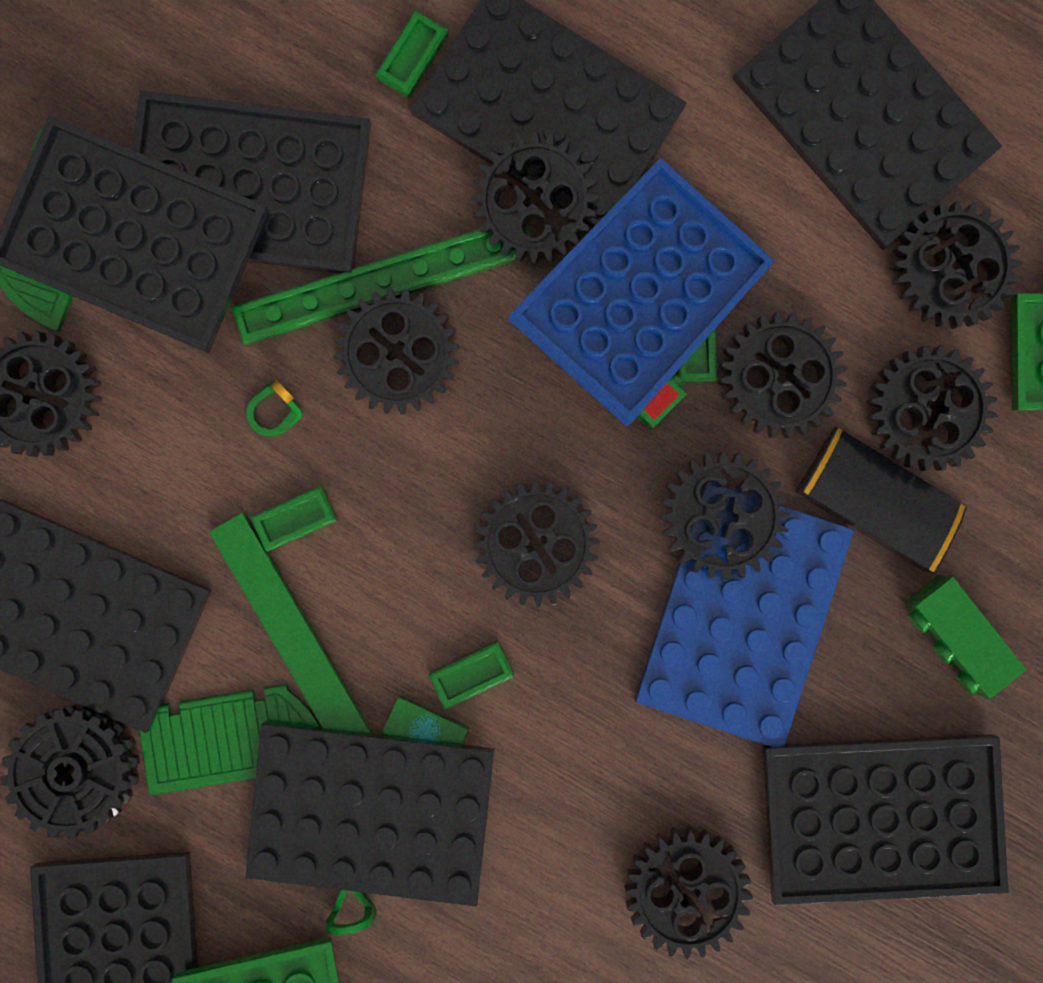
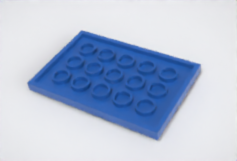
(641, 291)
(744, 645)

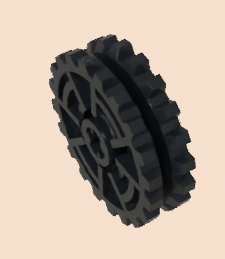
(41, 765)

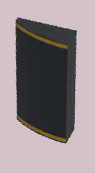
(882, 500)

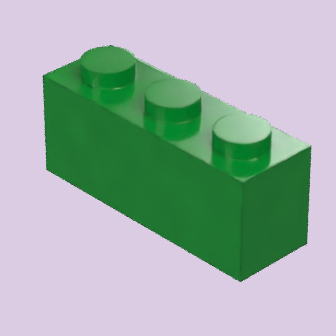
(963, 637)

